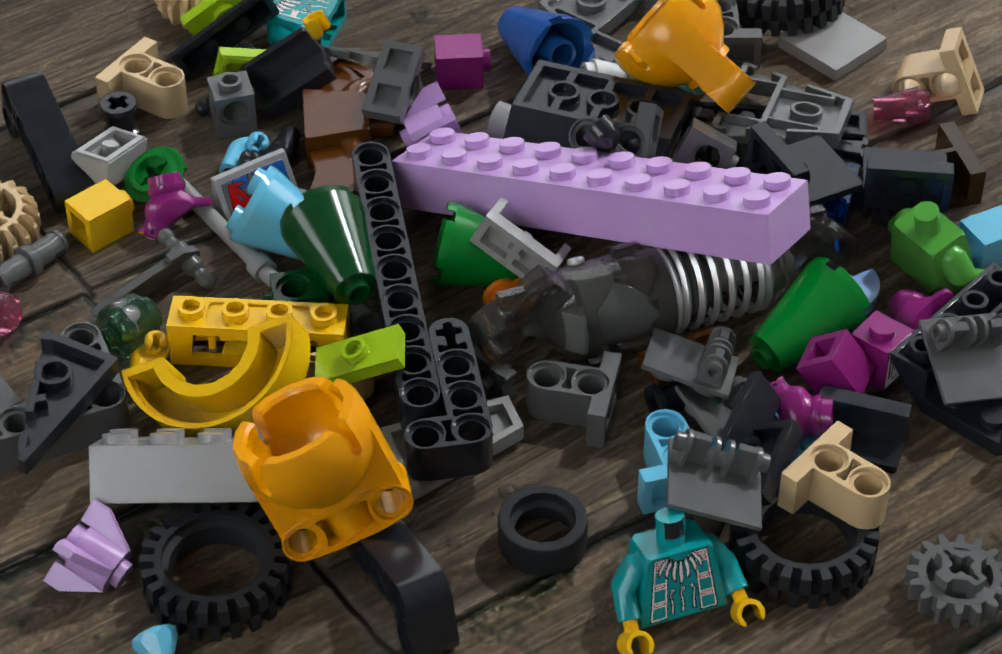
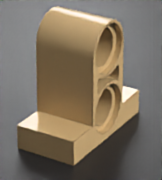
(945, 72)
(153, 83)
(836, 481)

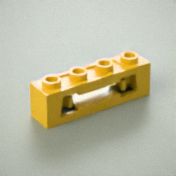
(228, 319)

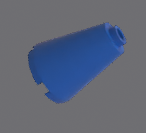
(545, 36)

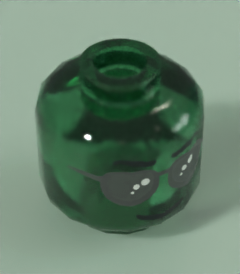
(127, 322)

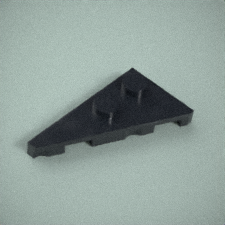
(63, 387)

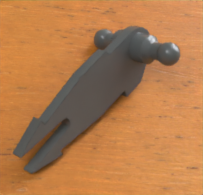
(178, 260)

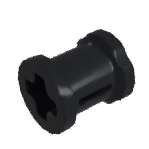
(119, 111)
(664, 397)

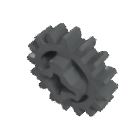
(956, 581)

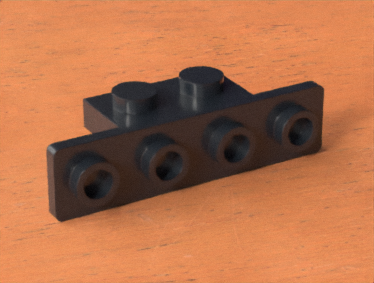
(753, 425)

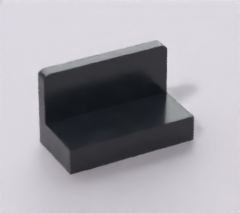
(287, 70)
(876, 422)

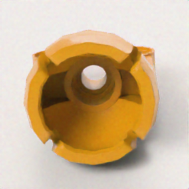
(684, 46)
(321, 468)

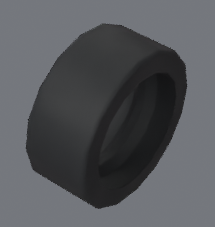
(542, 557)

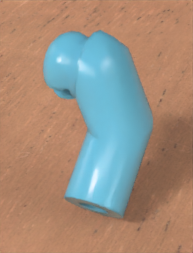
(256, 141)

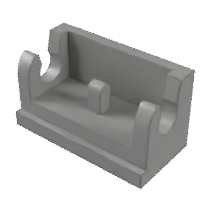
(513, 246)

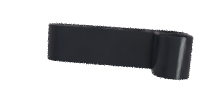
(36, 118)
(462, 437)
(412, 587)

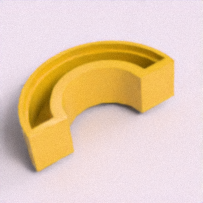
(273, 358)

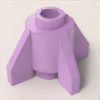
(427, 116)
(93, 555)

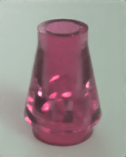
(904, 106)

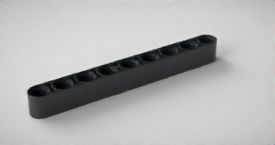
(397, 289)

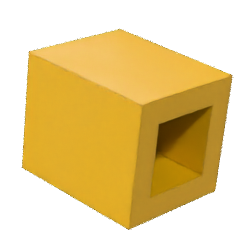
(100, 215)

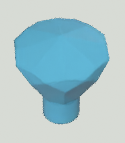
(156, 640)

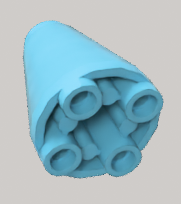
(260, 220)

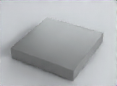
(836, 47)

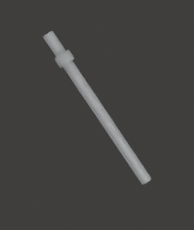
(258, 264)

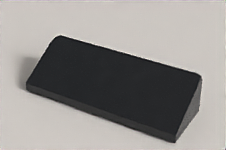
(223, 32)

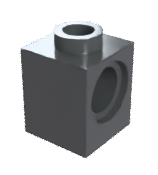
(232, 104)
(699, 135)

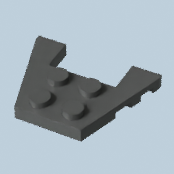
(600, 17)
(790, 112)

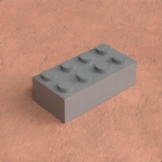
(166, 467)

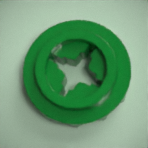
(156, 160)

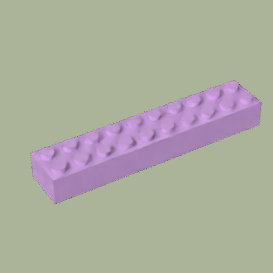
(608, 194)

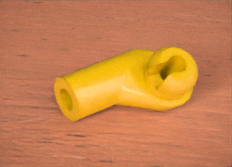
(155, 347)

